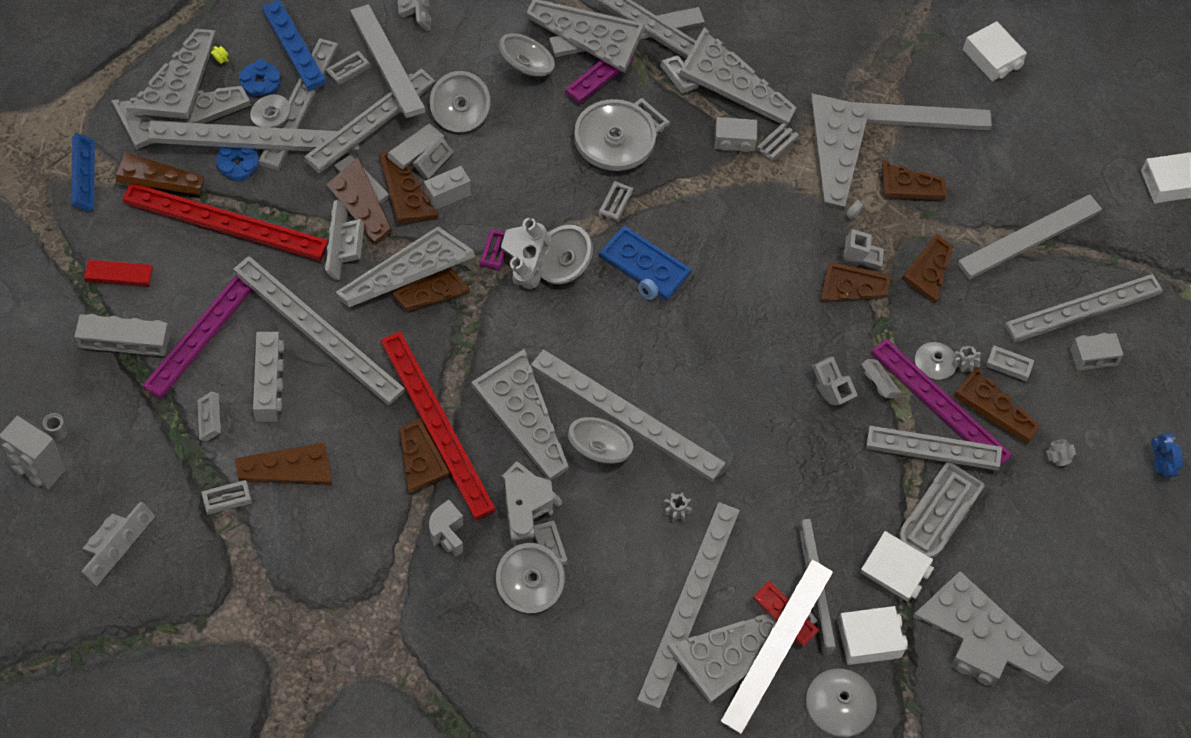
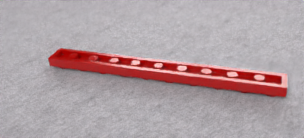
(225, 221)
(438, 426)

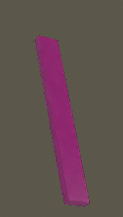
(197, 338)
(934, 397)

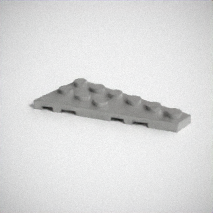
(599, 34)
(730, 76)
(177, 83)
(206, 108)
(838, 142)
(419, 259)
(519, 406)
(965, 609)
(724, 654)

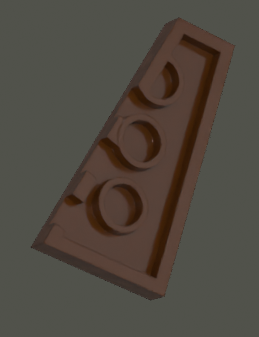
(991, 403)

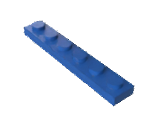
(294, 45)

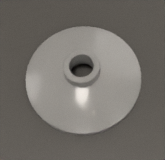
(270, 111)
(936, 368)

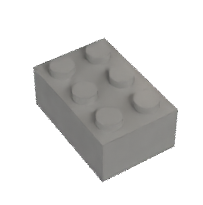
(32, 453)

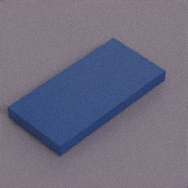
(644, 260)

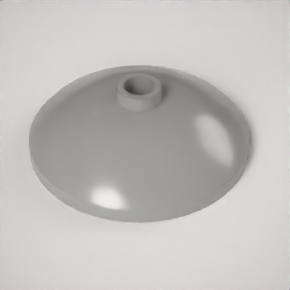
(526, 55)
(453, 89)
(568, 254)
(600, 440)
(515, 582)
(840, 716)

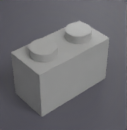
(735, 134)
(447, 187)
(1096, 351)
(980, 661)

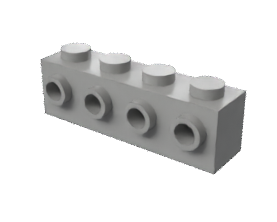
(122, 335)
(267, 376)

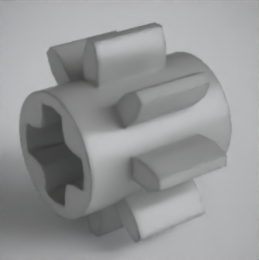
(967, 359)
(1061, 452)
(677, 500)

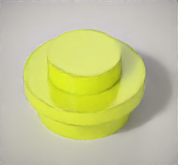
(220, 54)

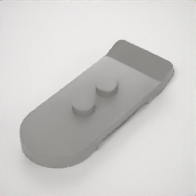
(941, 510)

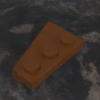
(907, 184)
(431, 290)
(421, 457)

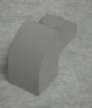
(861, 252)
(832, 385)
(443, 524)

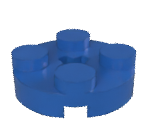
(257, 70)
(241, 171)
(1167, 455)

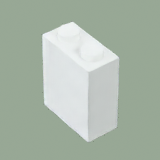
(994, 51)
(1168, 177)
(897, 567)
(872, 635)

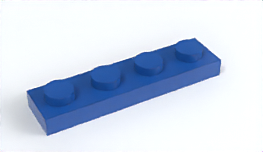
(83, 172)

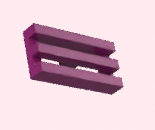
(492, 264)

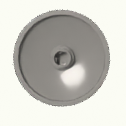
(615, 135)

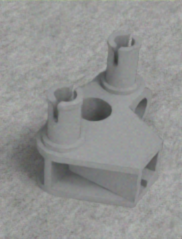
(529, 251)
(526, 500)

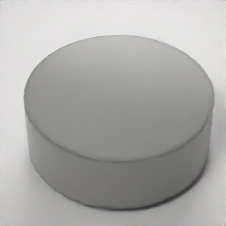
(854, 210)

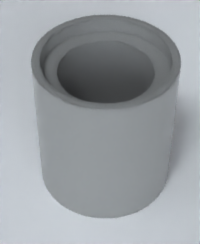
(55, 420)

